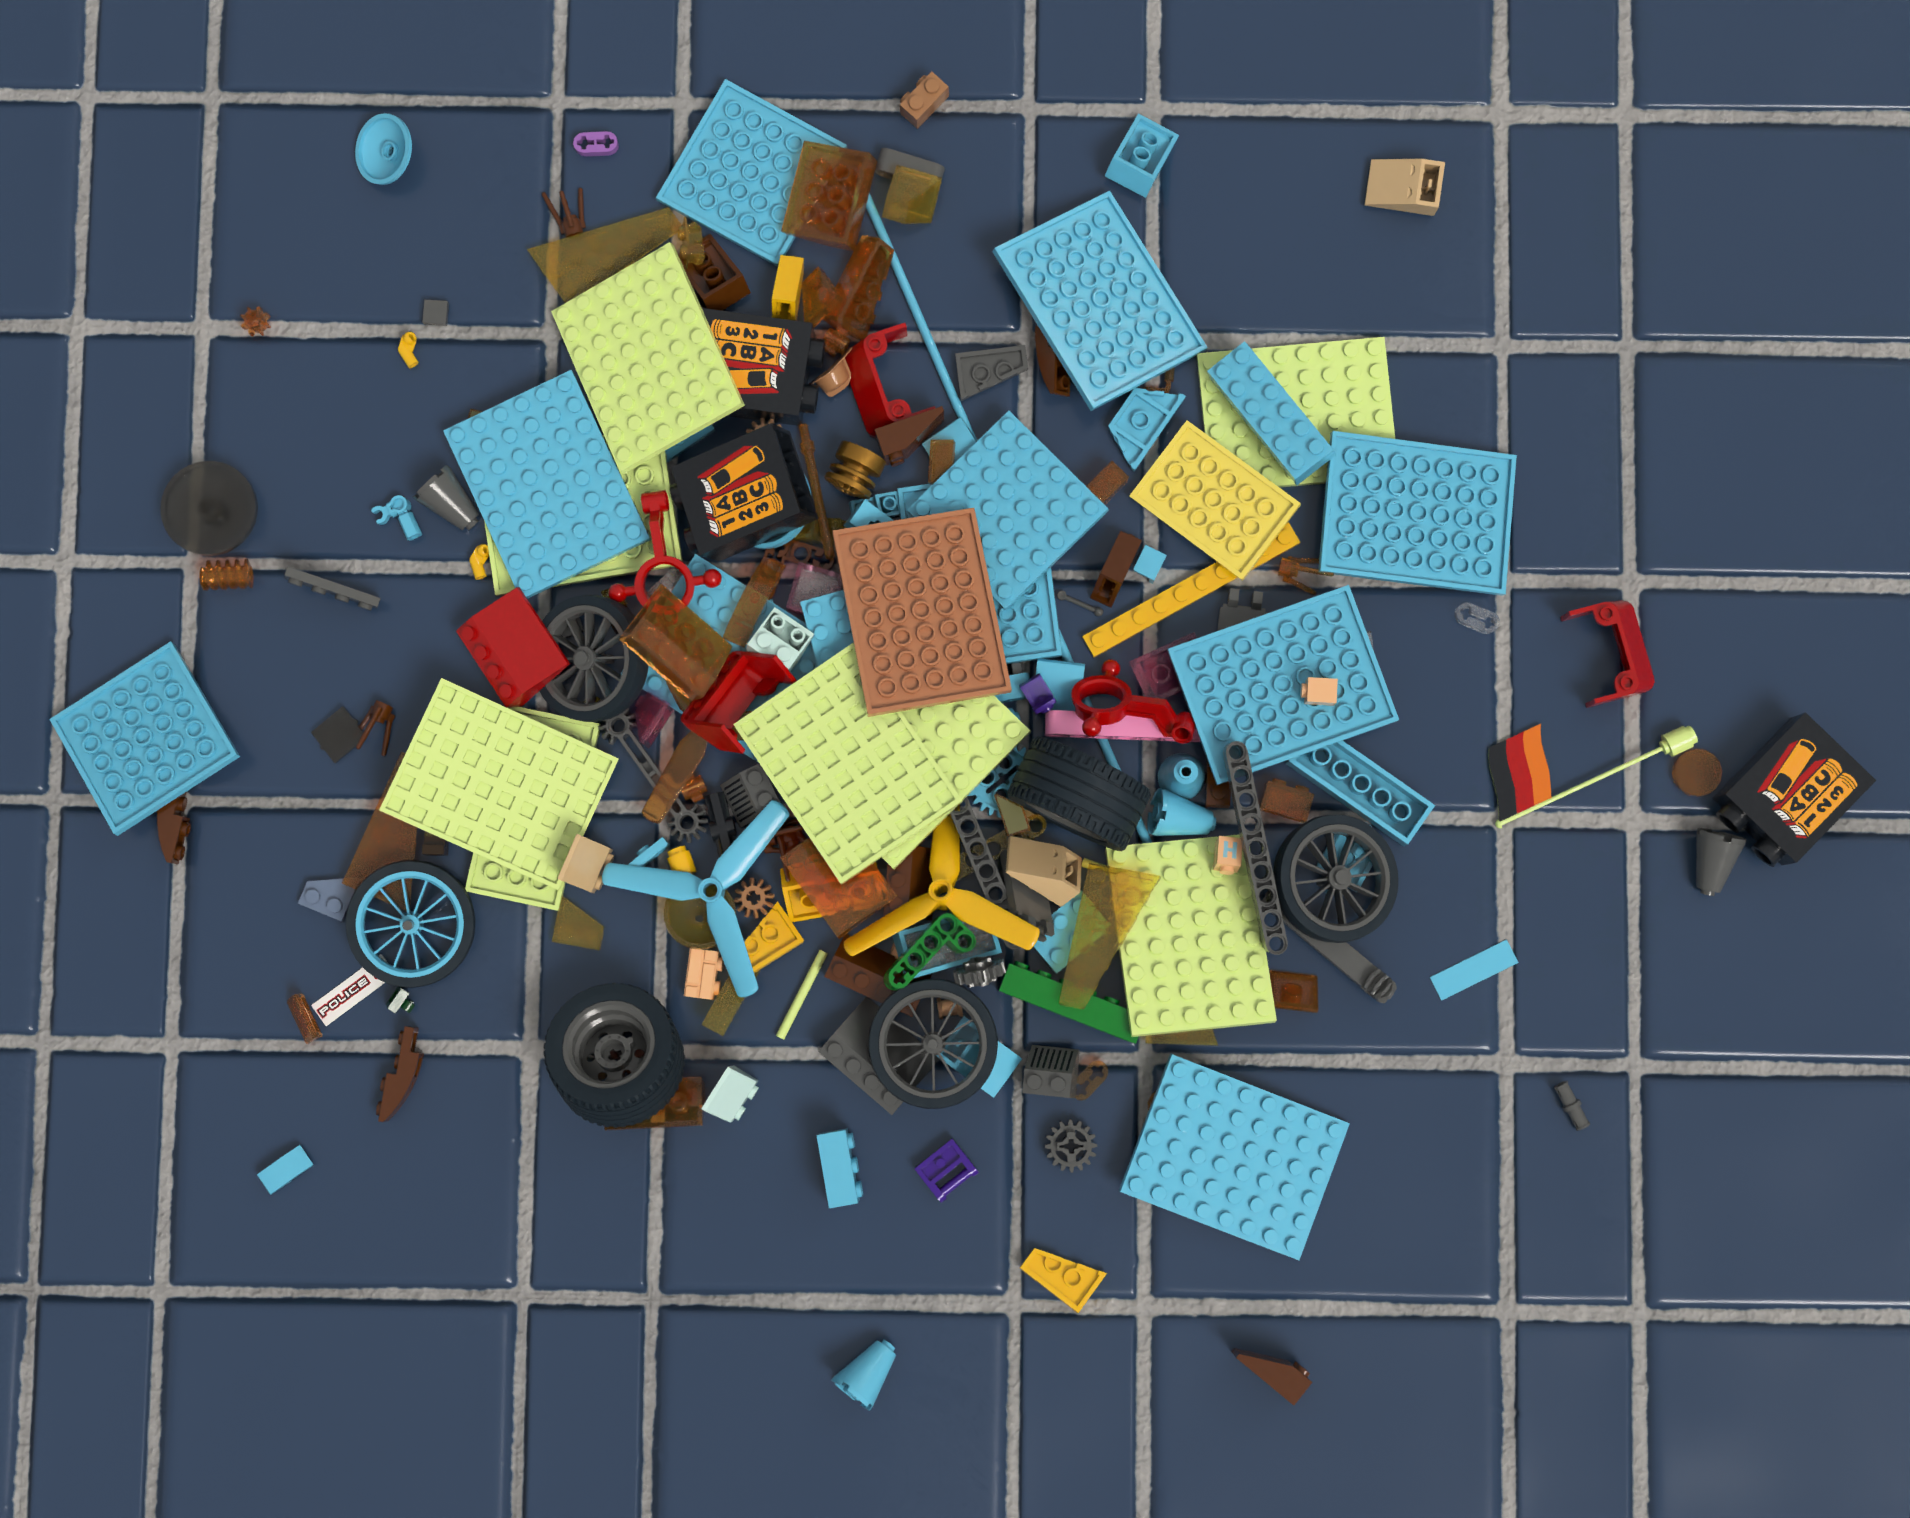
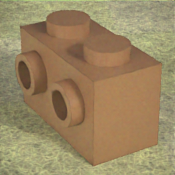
(924, 99)

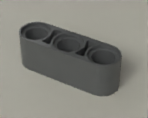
(889, 159)

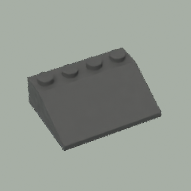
(850, 1054)

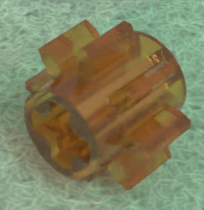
(256, 327)
(836, 341)
(694, 788)

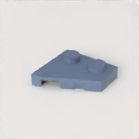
(327, 897)

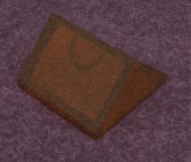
(1294, 991)

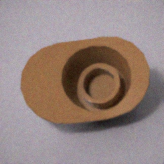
(835, 378)

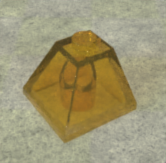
(911, 196)

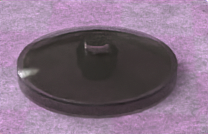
(209, 508)

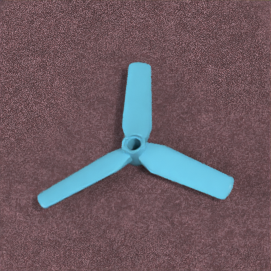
(727, 871)

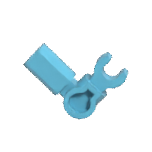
(399, 506)

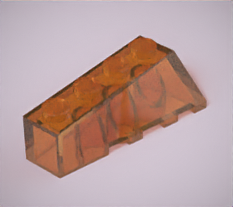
(861, 287)

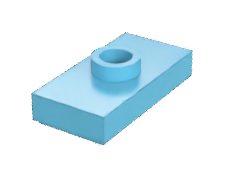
(648, 854)

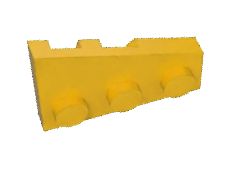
(772, 938)
(1063, 1278)

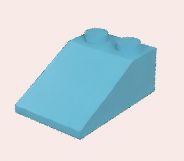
(1141, 155)

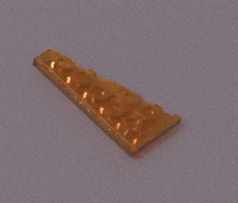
(383, 843)

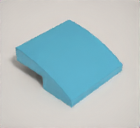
(954, 431)
(1060, 679)

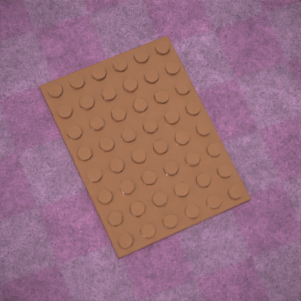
(921, 612)

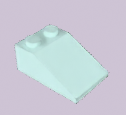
(730, 1094)

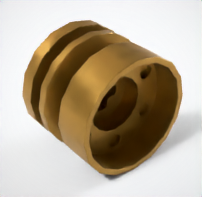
(854, 472)

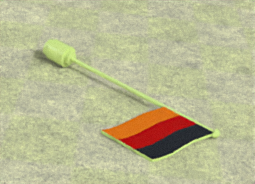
(1523, 775)

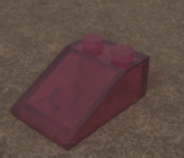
(1156, 672)

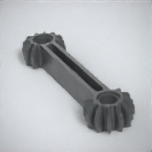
(653, 774)
(1351, 963)

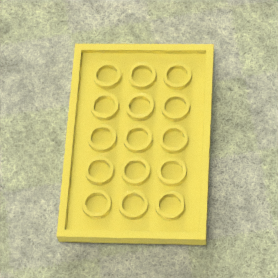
(1215, 500)

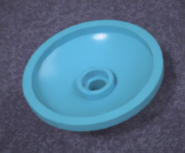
(383, 149)

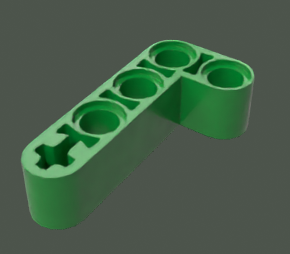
(924, 954)

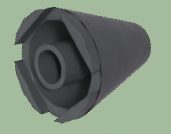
(448, 499)
(1715, 858)

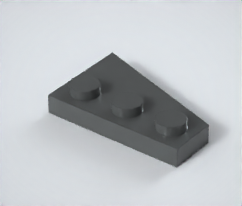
(988, 368)

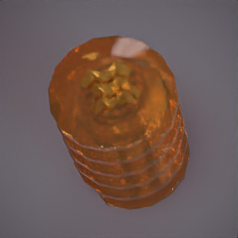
(226, 575)

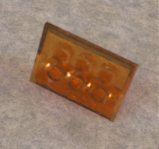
(829, 195)
(677, 644)
(839, 904)

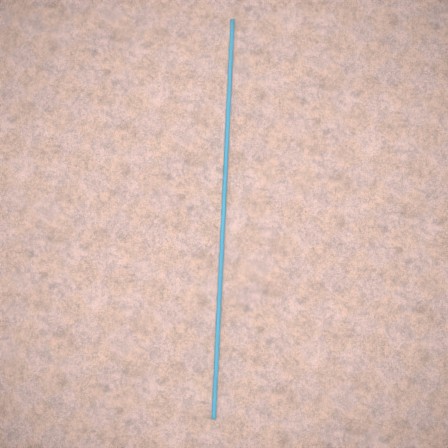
(959, 411)

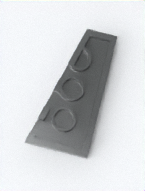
(324, 586)

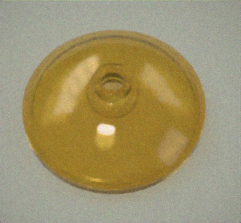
(681, 922)

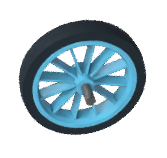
(410, 923)

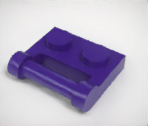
(940, 1164)

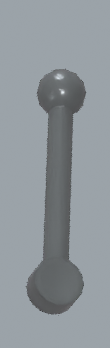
(1062, 596)

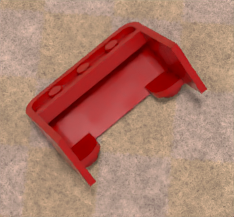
(866, 383)
(1638, 673)
(730, 695)

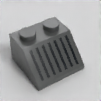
(749, 794)
(1051, 1071)

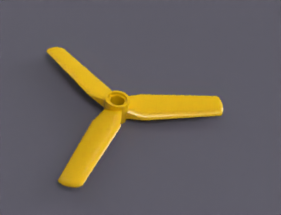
(963, 904)

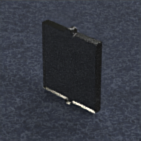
(338, 734)

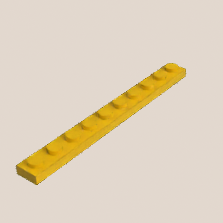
(1176, 598)

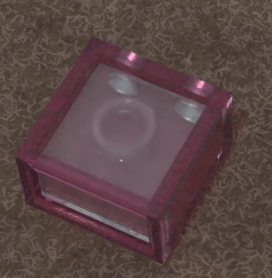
(811, 583)

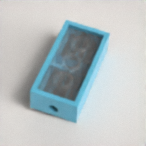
(945, 958)

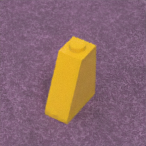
(788, 288)

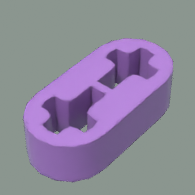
(595, 139)

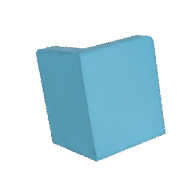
(1149, 563)

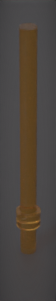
(807, 448)

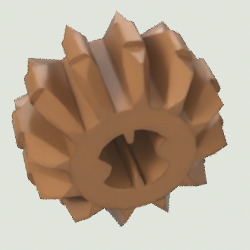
(749, 904)

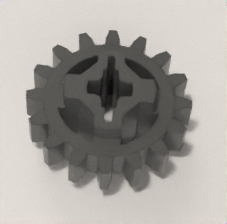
(979, 971)
(1071, 1156)

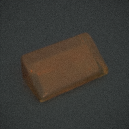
(304, 1018)

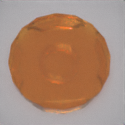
(1697, 772)

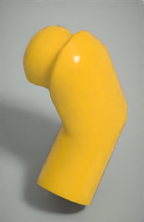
(406, 349)
(477, 561)

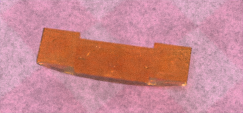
(753, 601)

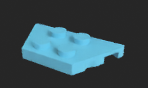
(1142, 422)

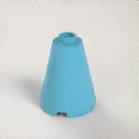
(1173, 780)
(1178, 816)
(866, 1373)

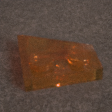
(818, 296)

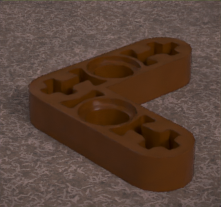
(787, 555)

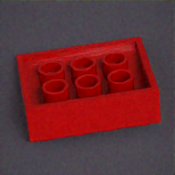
(513, 648)

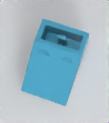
(1004, 1065)

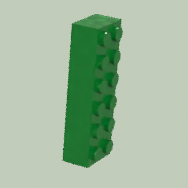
(1045, 993)

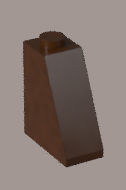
(1115, 568)

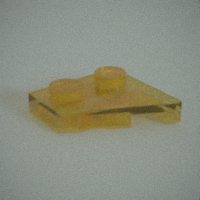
(577, 927)

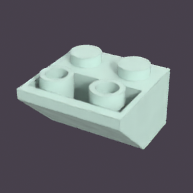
(782, 638)

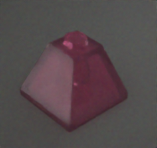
(651, 717)

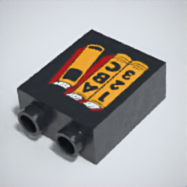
(769, 364)
(742, 493)
(1792, 791)

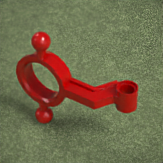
(655, 504)
(1178, 726)

